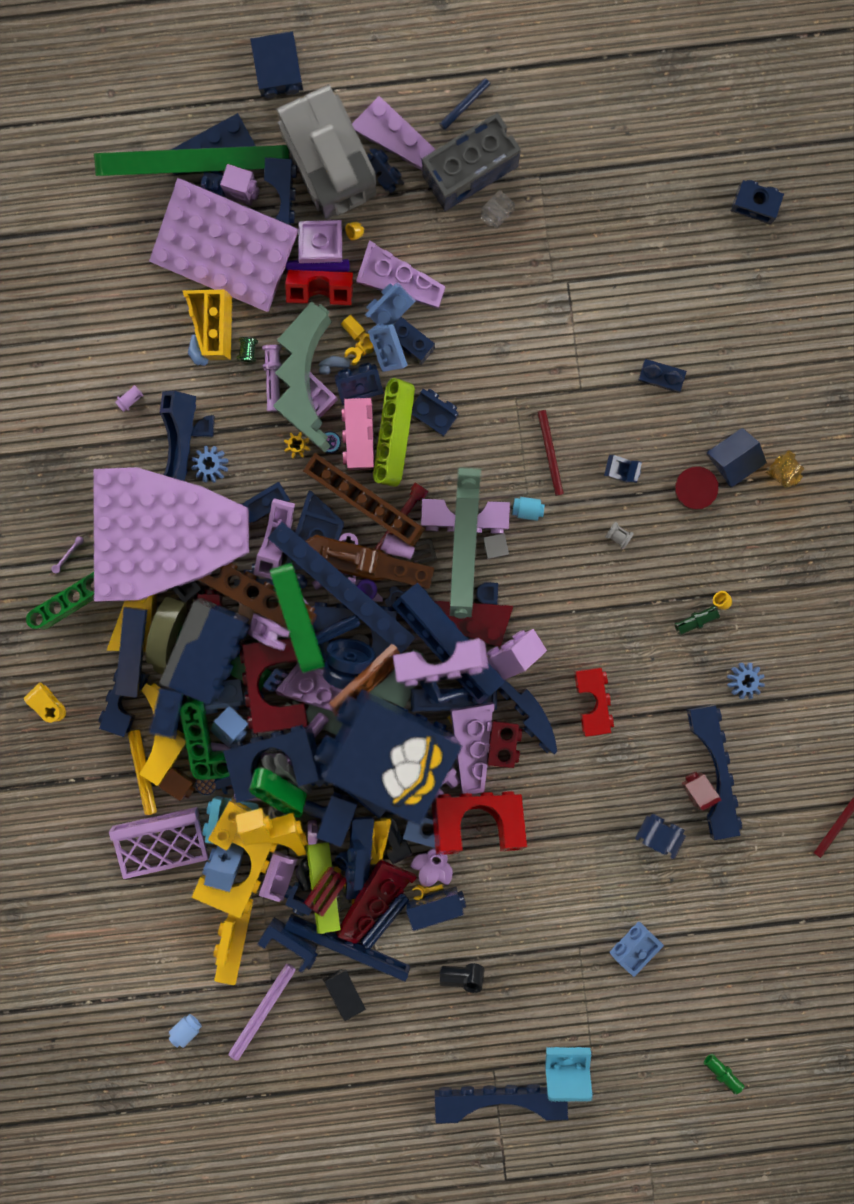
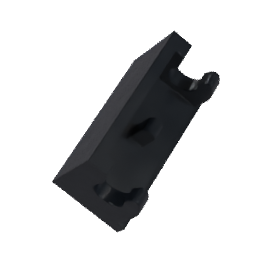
(344, 994)

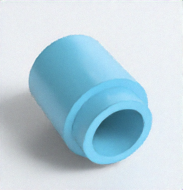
(528, 508)

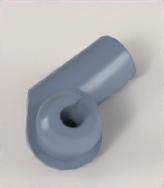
(333, 361)

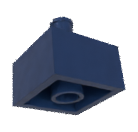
(334, 817)

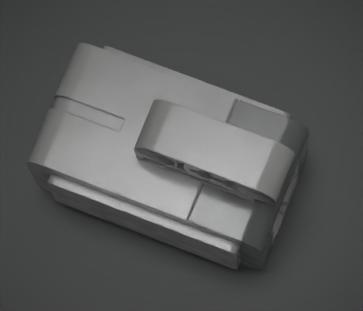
(327, 152)

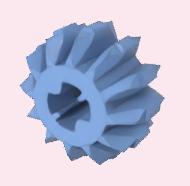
(203, 469)
(740, 675)

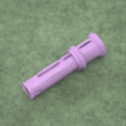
(271, 365)

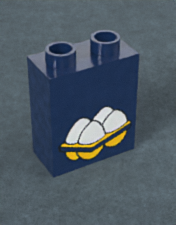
(388, 756)

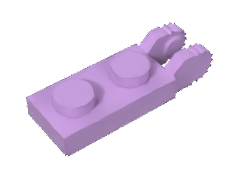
(267, 631)

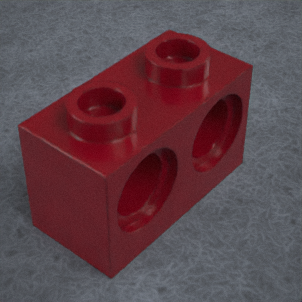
(498, 744)

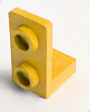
(226, 827)

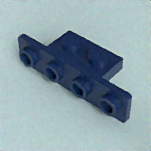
(359, 855)

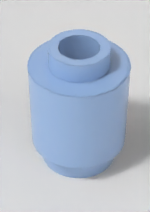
(184, 1031)

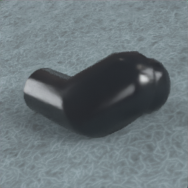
(302, 875)

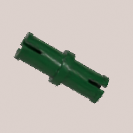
(697, 620)

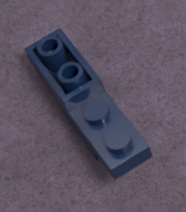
(537, 721)

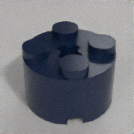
(660, 836)

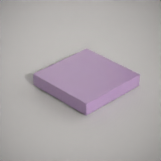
(320, 241)

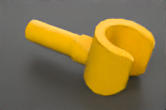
(426, 890)

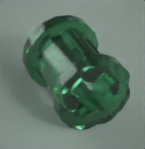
(247, 349)

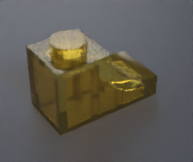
(786, 469)

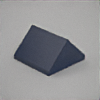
(737, 457)

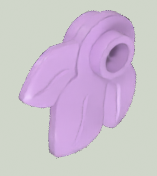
(431, 870)

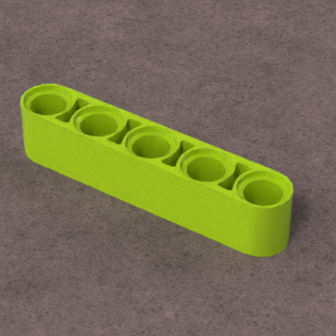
(393, 432)

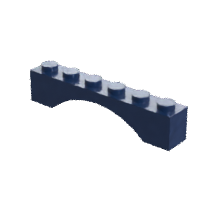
(178, 413)
(722, 816)
(455, 1104)

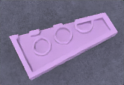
(388, 129)
(382, 268)
(472, 729)

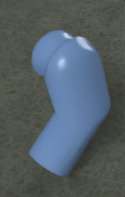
(195, 353)

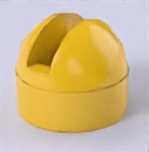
(354, 230)
(722, 600)

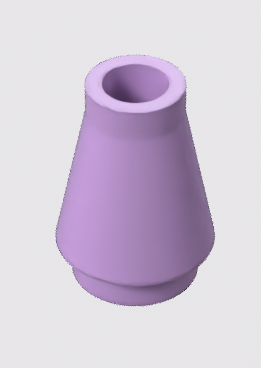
(395, 546)

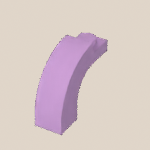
(269, 554)

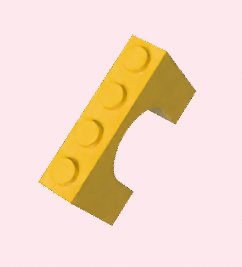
(237, 900)

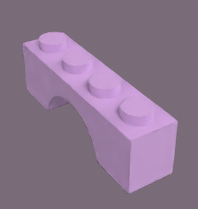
(437, 515)
(468, 657)

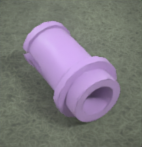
(129, 398)

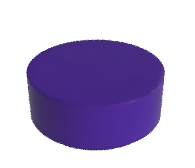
(368, 588)

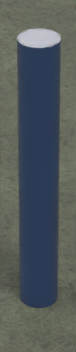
(464, 104)

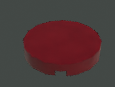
(696, 488)

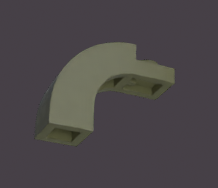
(164, 632)

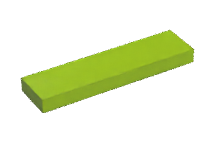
(319, 860)

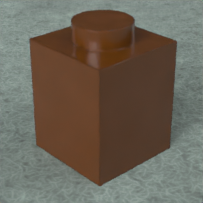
(178, 784)

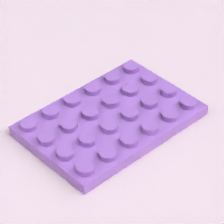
(223, 244)

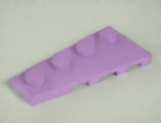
(308, 688)

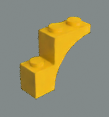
(283, 830)

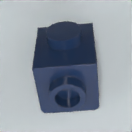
(623, 469)
(296, 902)

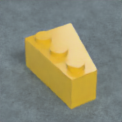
(212, 321)
(150, 605)

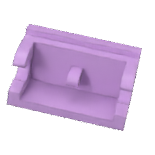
(278, 876)

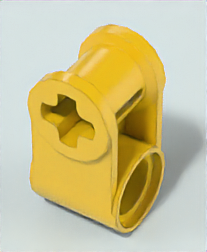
(42, 701)

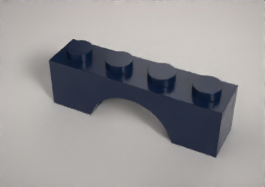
(280, 174)

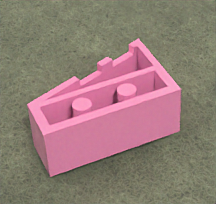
(358, 434)

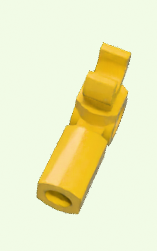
(358, 333)

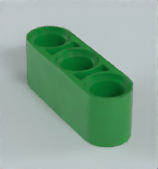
(277, 792)

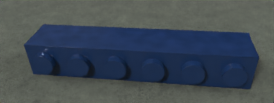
(442, 638)

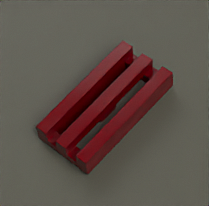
(336, 876)

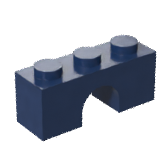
(115, 718)

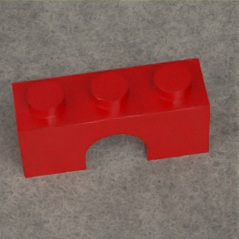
(304, 284)
(598, 720)

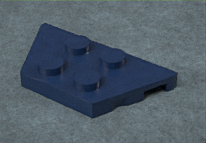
(317, 520)

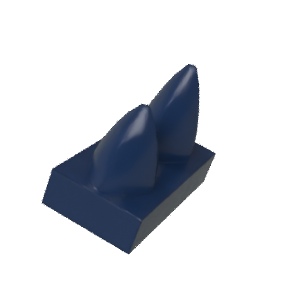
(662, 375)

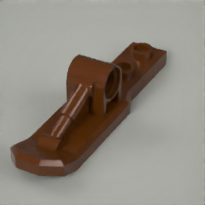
(370, 562)

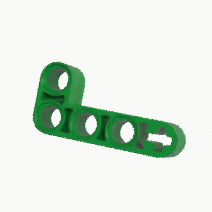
(201, 736)

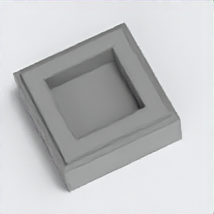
(496, 546)

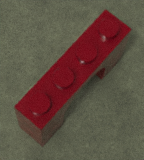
(264, 716)

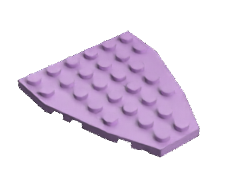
(159, 533)

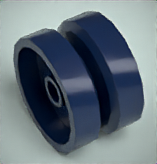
(346, 661)

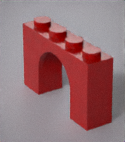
(504, 808)

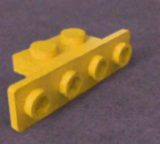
(231, 946)

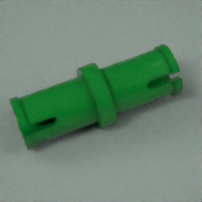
(724, 1074)

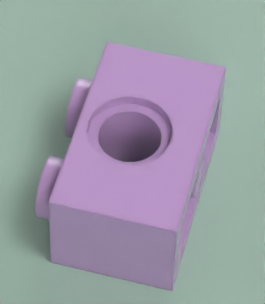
(239, 185)

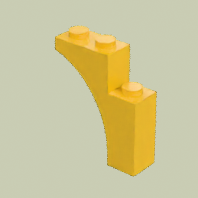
(164, 750)

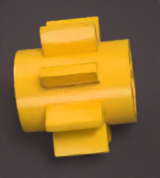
(303, 446)

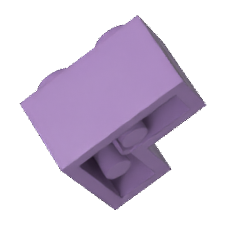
(516, 654)

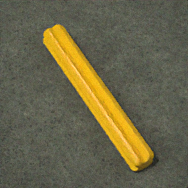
(139, 761)

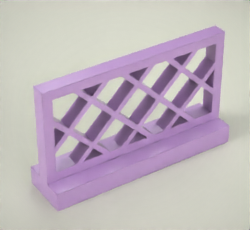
(156, 824)

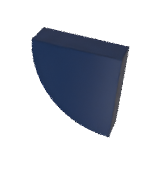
(204, 427)

